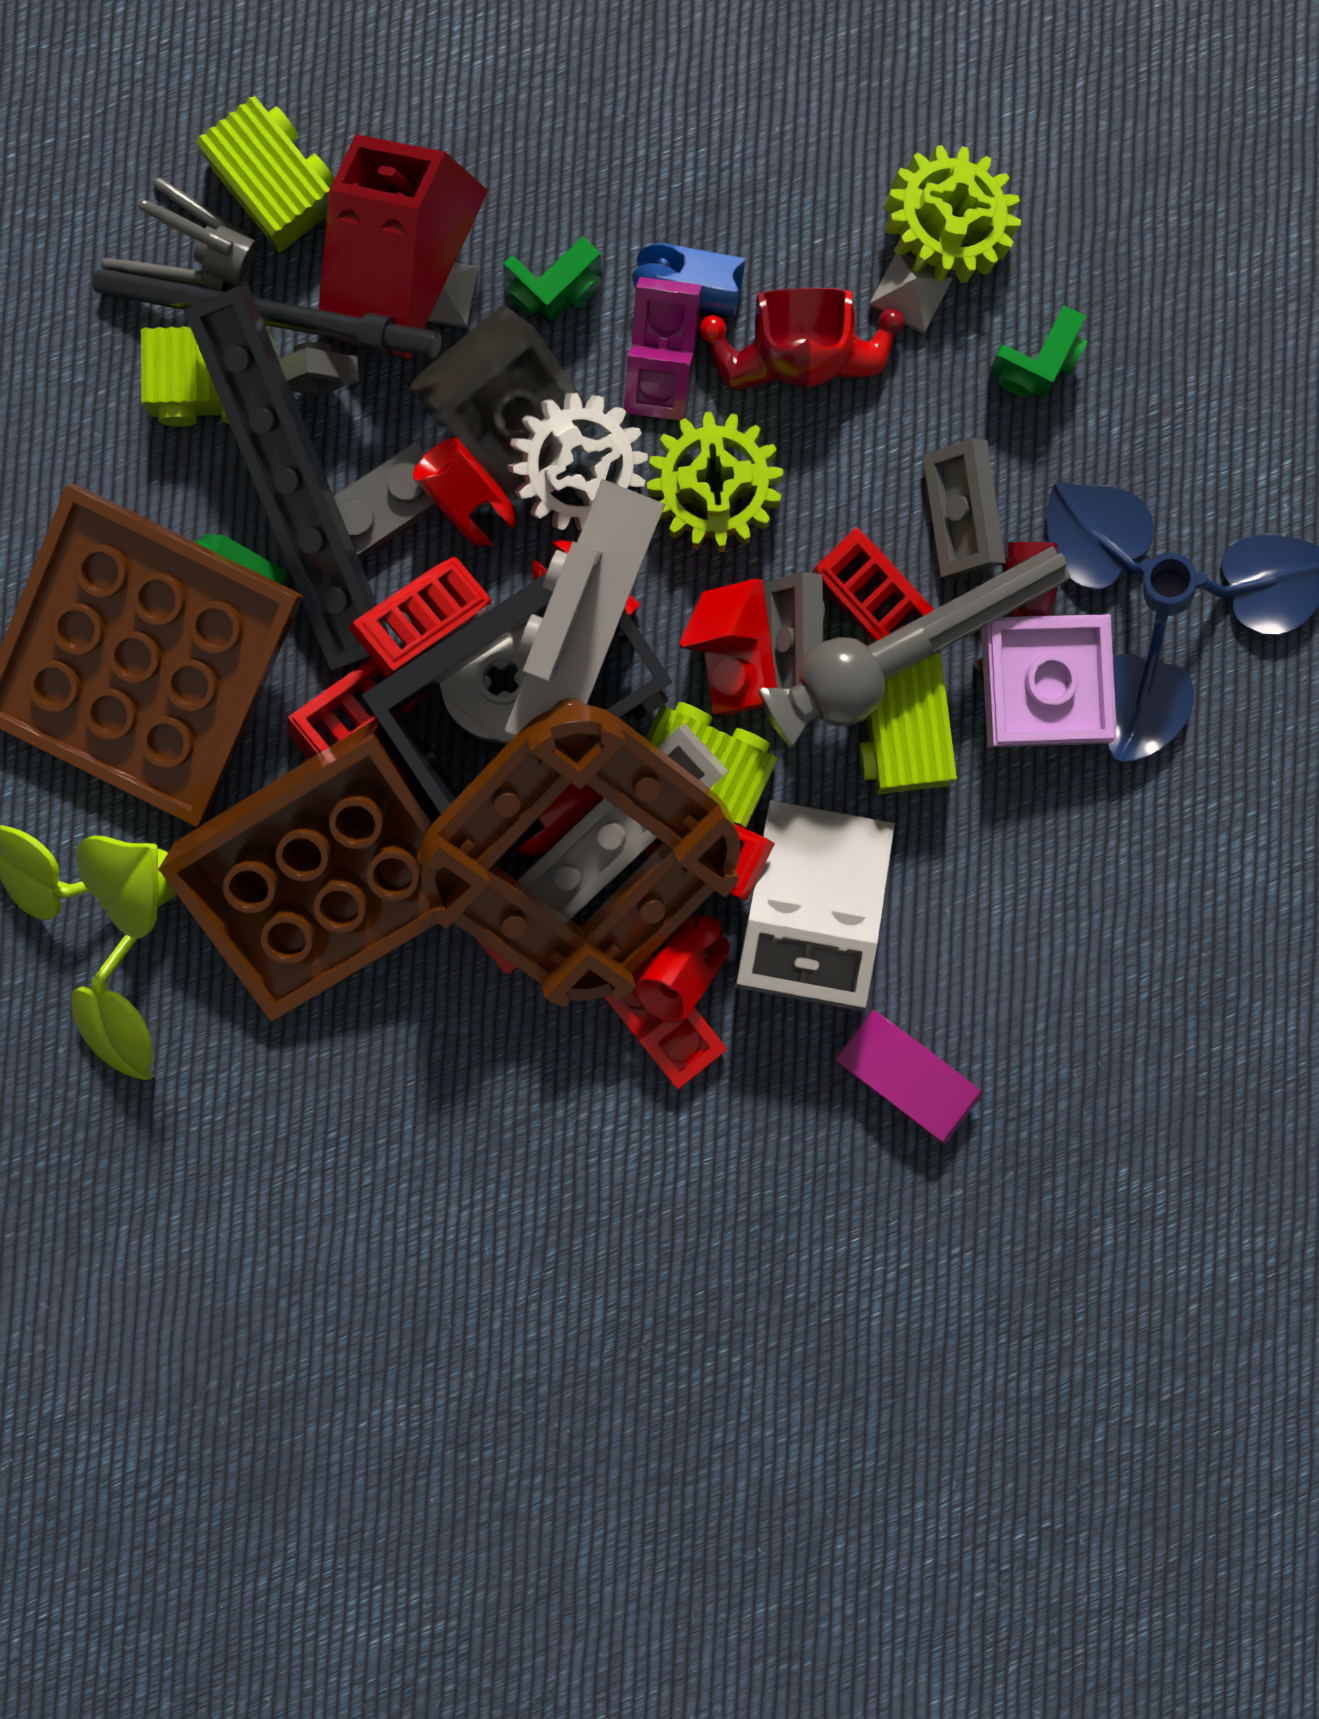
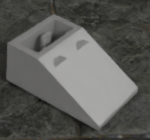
(817, 907)

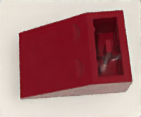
(394, 230)

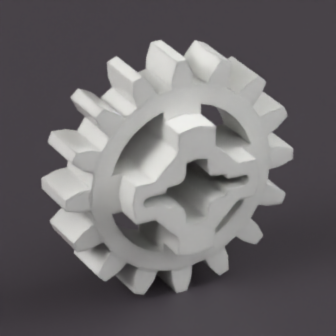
(563, 438)

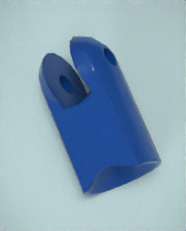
(717, 273)

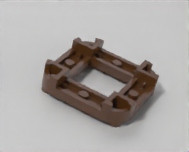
(547, 755)

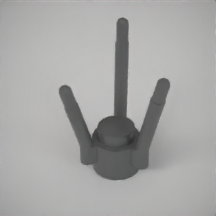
(220, 248)

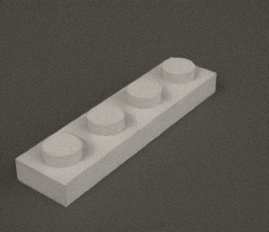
(608, 838)

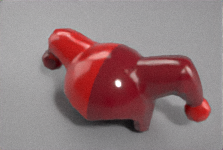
(801, 340)

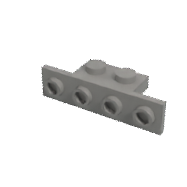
(586, 602)

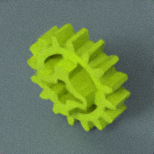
(952, 213)
(739, 481)

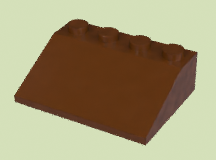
(311, 871)

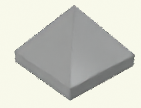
(910, 292)
(456, 297)

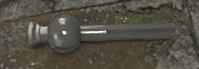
(846, 679)

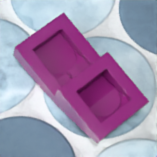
(662, 348)
(909, 1076)

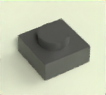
(318, 370)

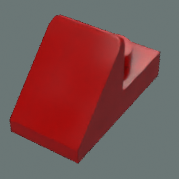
(736, 640)

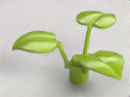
(131, 890)

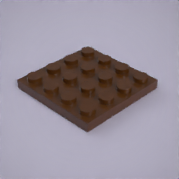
(139, 654)

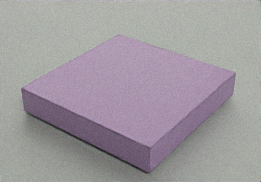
(1049, 681)

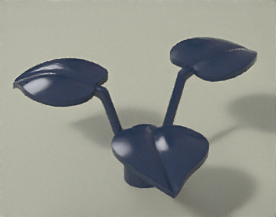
(1109, 528)

